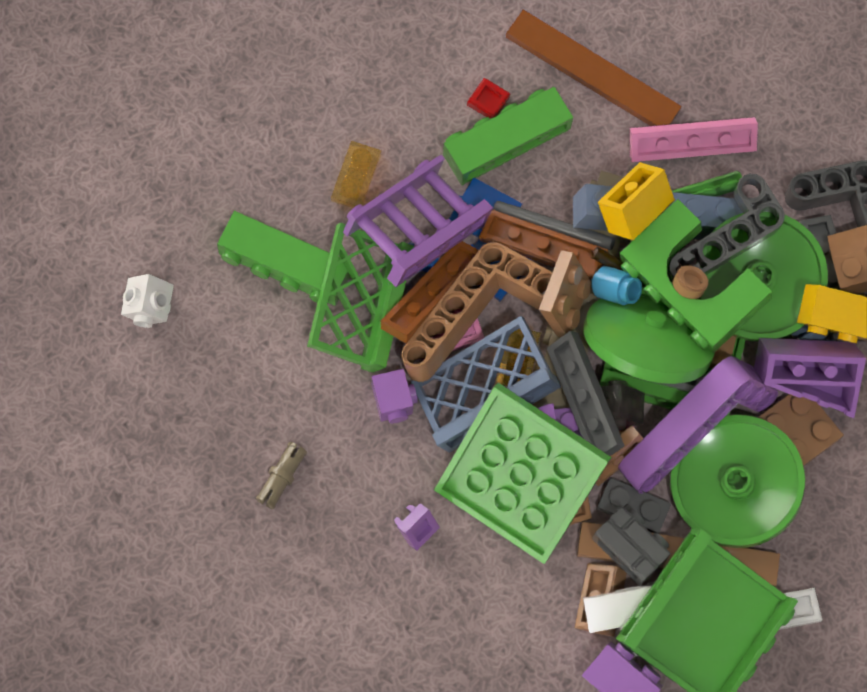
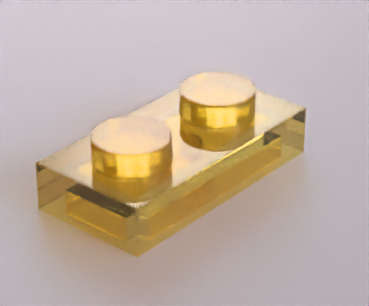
(356, 175)

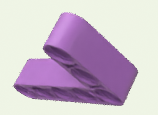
(693, 418)

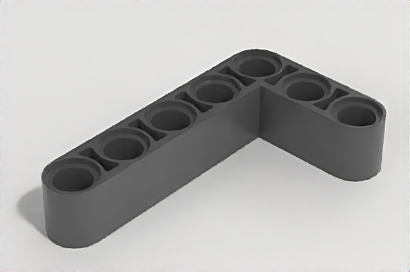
(820, 195)

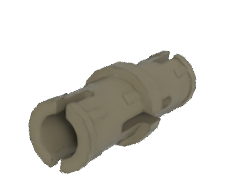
(281, 475)

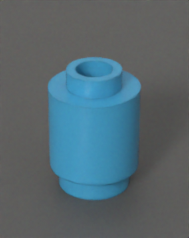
(616, 286)

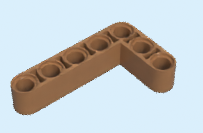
(472, 303)

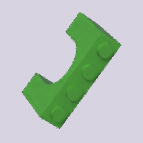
(709, 319)

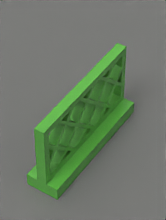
(376, 341)

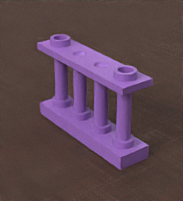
(426, 248)

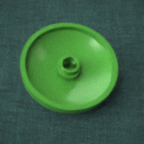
(783, 264)
(645, 341)
(740, 482)

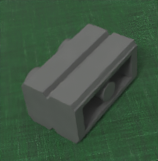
(632, 544)

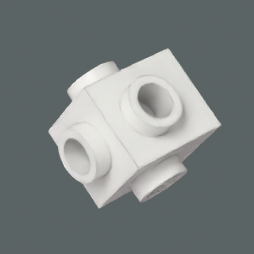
(147, 300)

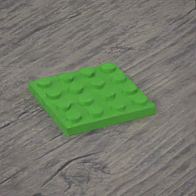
(522, 473)

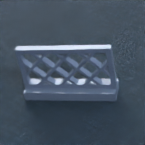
(530, 388)

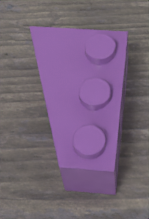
(813, 370)

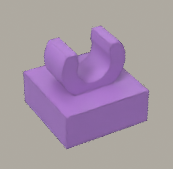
(417, 526)

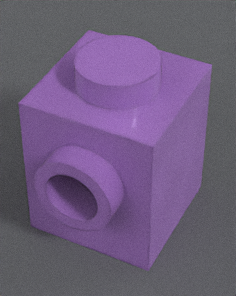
(393, 396)

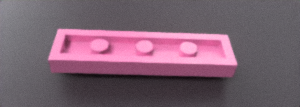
(693, 139)

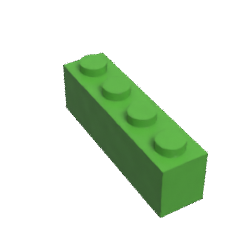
(507, 135)
(277, 256)

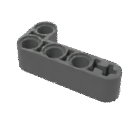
(749, 222)

